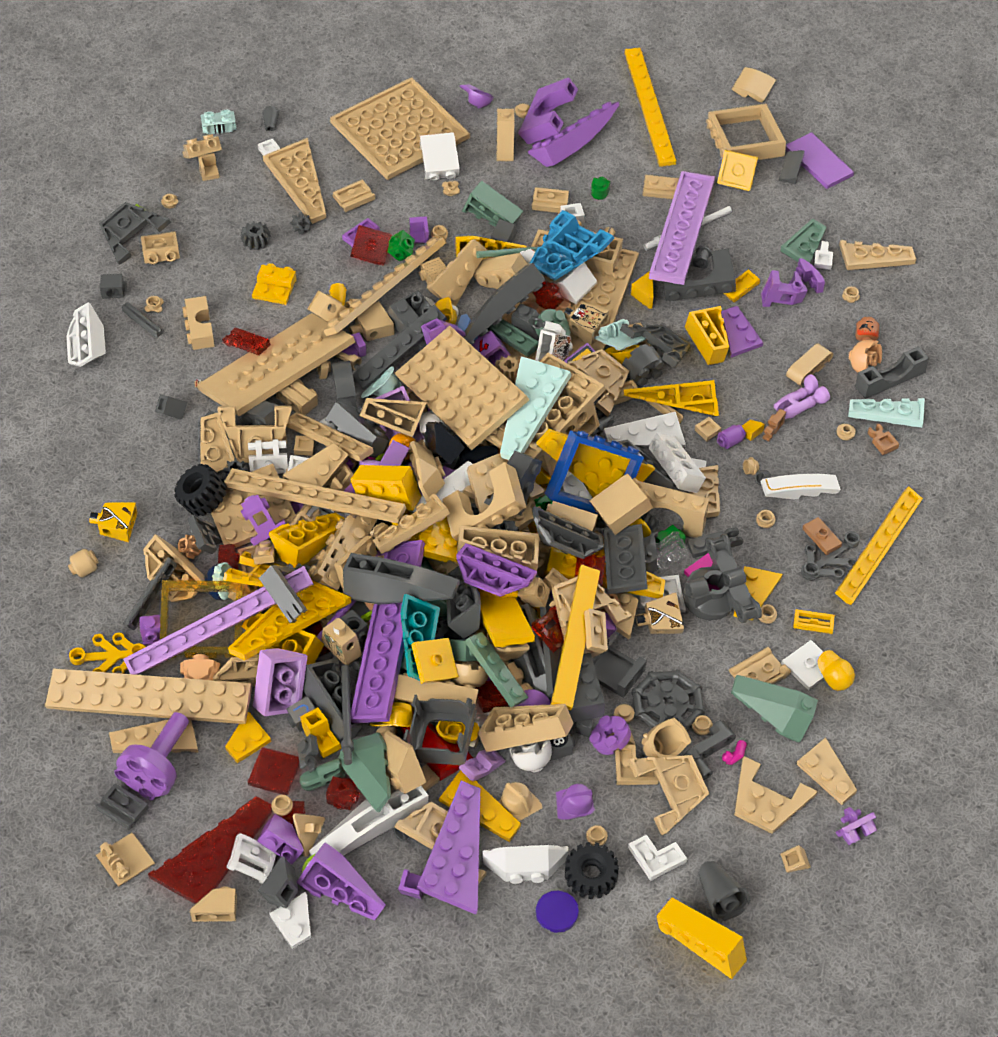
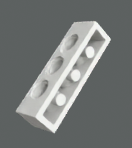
(677, 463)

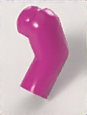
(731, 758)

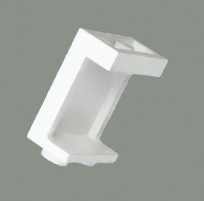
(439, 156)

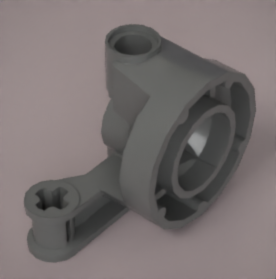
(731, 584)

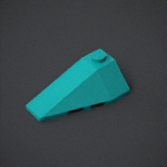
(418, 624)

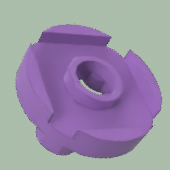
(606, 726)

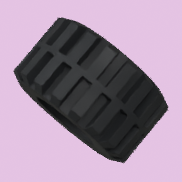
(200, 490)

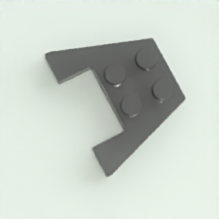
(125, 223)
(658, 335)

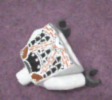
(552, 340)

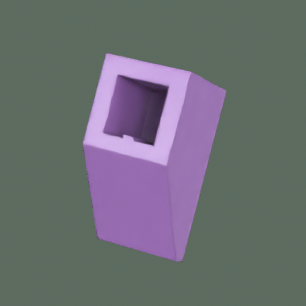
(435, 327)
(281, 838)

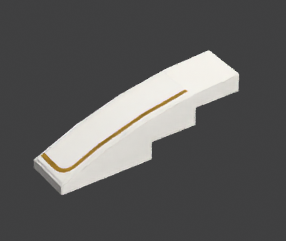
(800, 484)

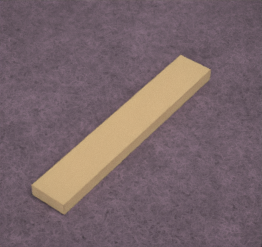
(328, 436)

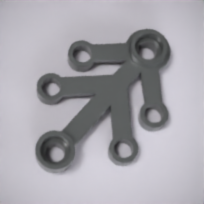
(829, 559)

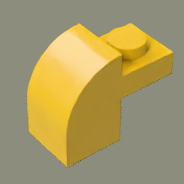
(317, 725)

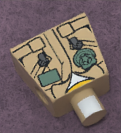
(341, 641)

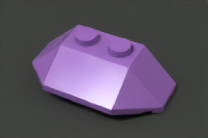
(492, 571)

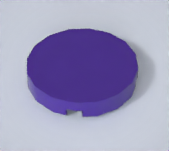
(557, 911)

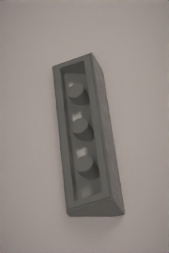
(150, 593)

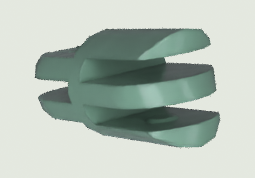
(322, 775)

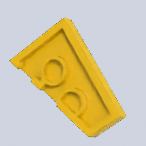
(760, 584)

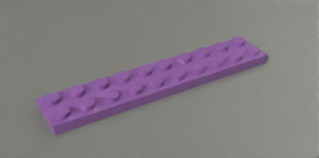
(383, 650)

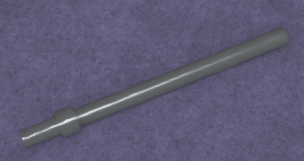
(347, 744)

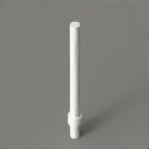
(707, 219)

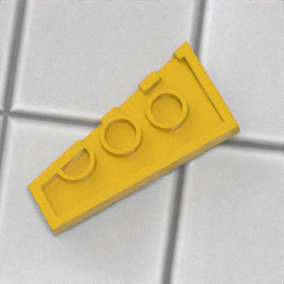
(492, 813)

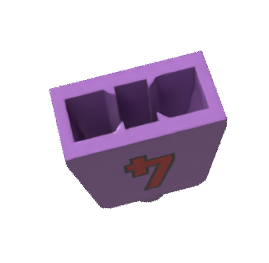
(490, 347)

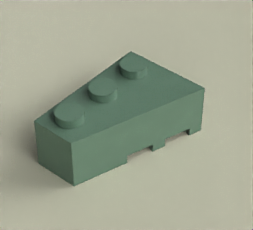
(491, 205)

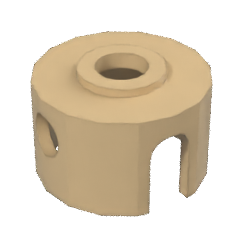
(320, 304)

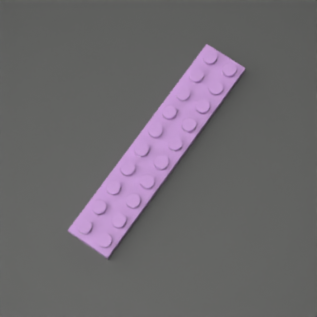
(682, 228)

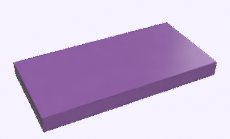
(820, 161)

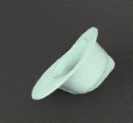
(385, 384)

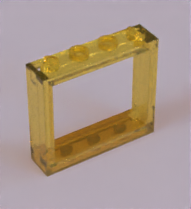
(199, 586)

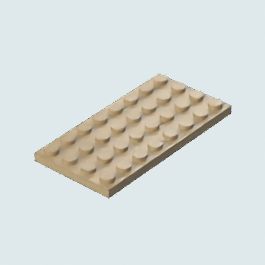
(461, 387)

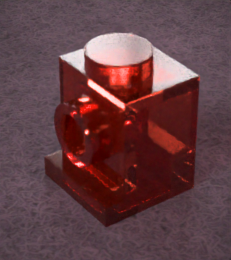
(228, 554)

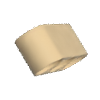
(809, 363)

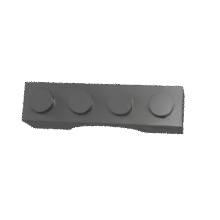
(874, 381)

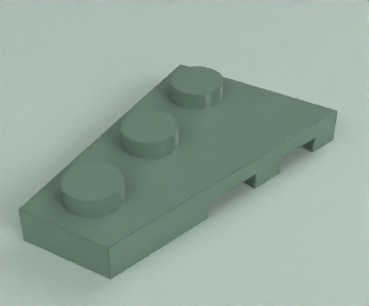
(805, 241)

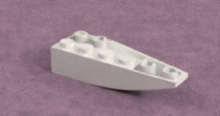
(366, 824)

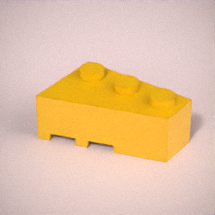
(708, 334)

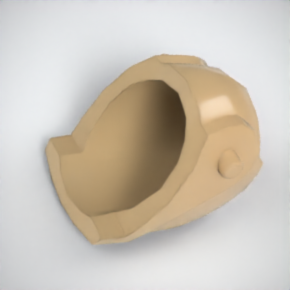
(665, 739)

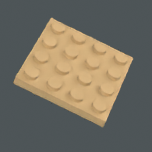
(232, 524)

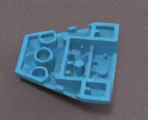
(568, 246)

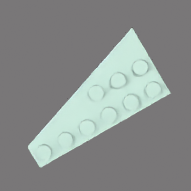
(542, 386)

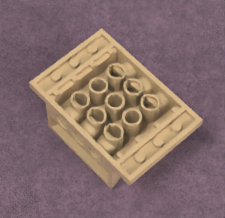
(571, 411)

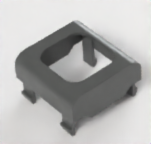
(441, 711)

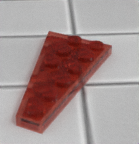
(205, 860)

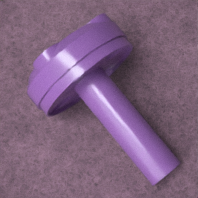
(147, 768)

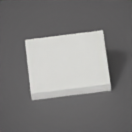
(576, 283)

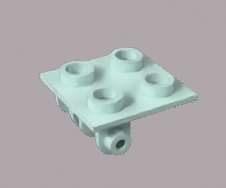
(225, 117)
(614, 337)

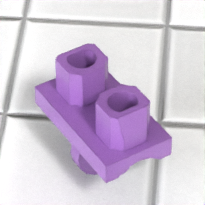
(866, 824)

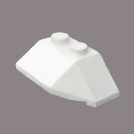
(85, 337)
(525, 862)

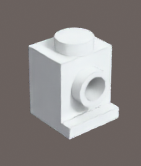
(576, 210)

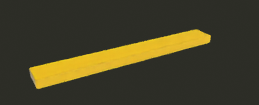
(878, 546)
(575, 637)

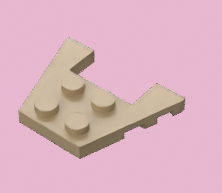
(606, 371)
(241, 435)
(482, 484)
(563, 598)
(679, 781)
(763, 806)

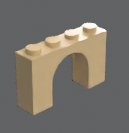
(506, 502)
(689, 506)

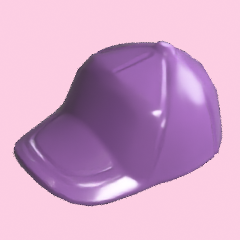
(477, 97)

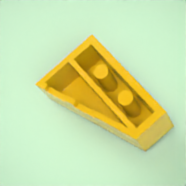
(387, 483)

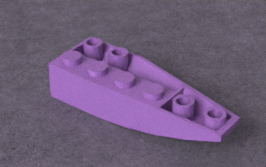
(573, 137)

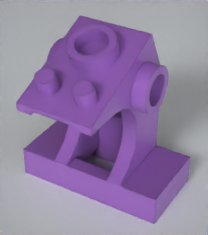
(783, 293)
(253, 505)

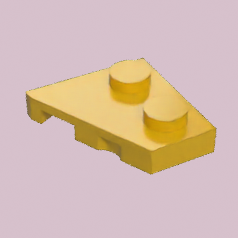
(247, 739)

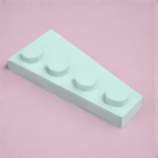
(895, 412)

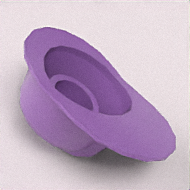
(574, 802)

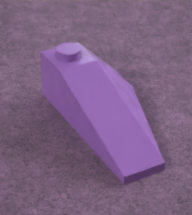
(335, 877)

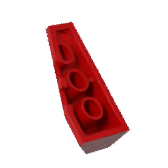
(434, 740)

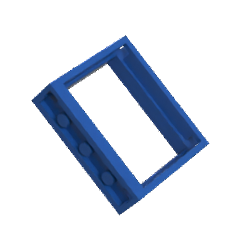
(574, 438)

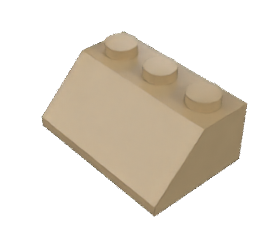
(403, 764)

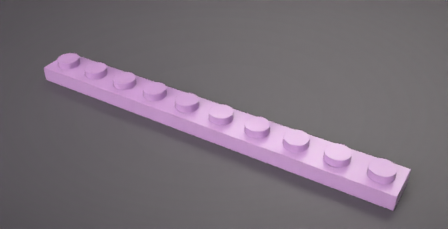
(211, 625)

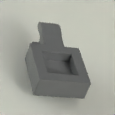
(307, 751)

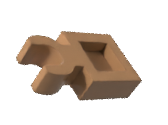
(775, 421)
(883, 441)

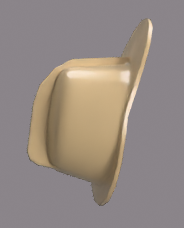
(519, 800)

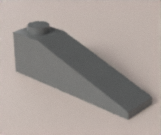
(464, 608)

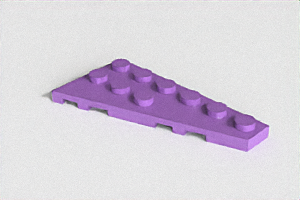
(454, 860)

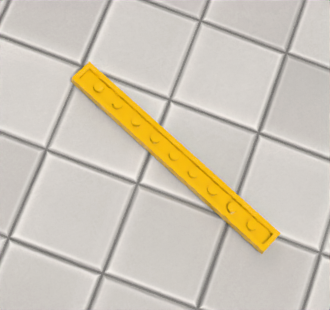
(650, 107)

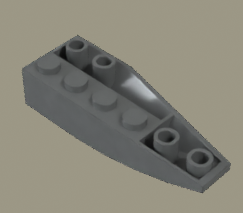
(504, 300)
(408, 310)
(387, 580)
(532, 661)

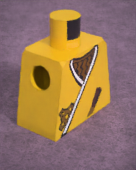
(116, 520)

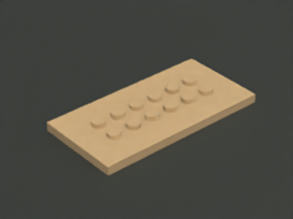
(288, 358)

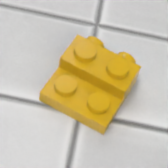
(274, 284)

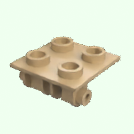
(124, 859)

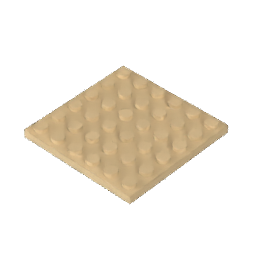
(390, 126)

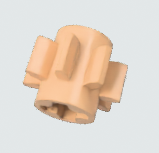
(188, 547)

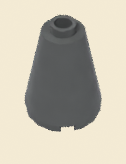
(722, 892)

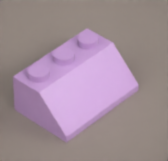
(278, 680)

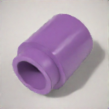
(731, 436)

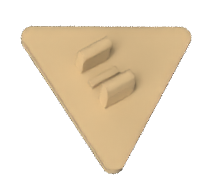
(307, 830)

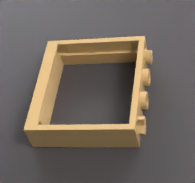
(764, 150)

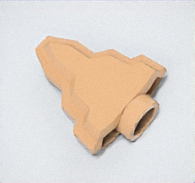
(199, 667)

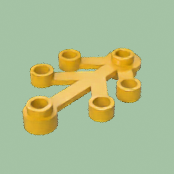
(111, 656)

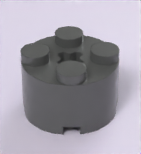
(644, 364)

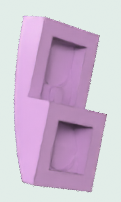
(481, 765)

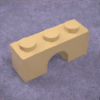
(200, 333)

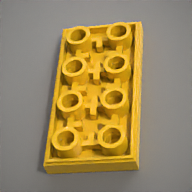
(505, 621)

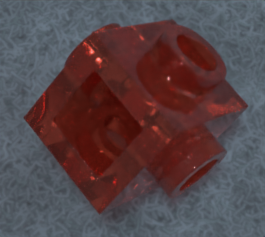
(548, 296)
(342, 793)

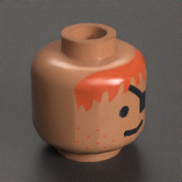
(867, 329)

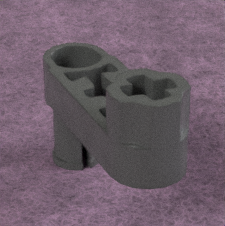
(721, 737)

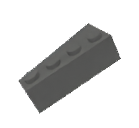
(324, 690)

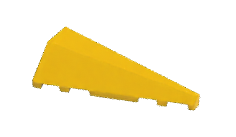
(689, 396)

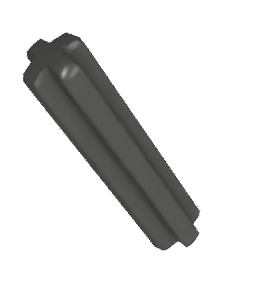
(141, 319)

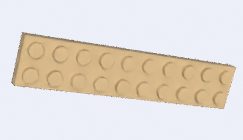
(148, 696)

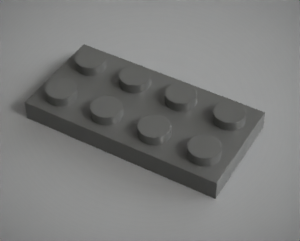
(625, 560)

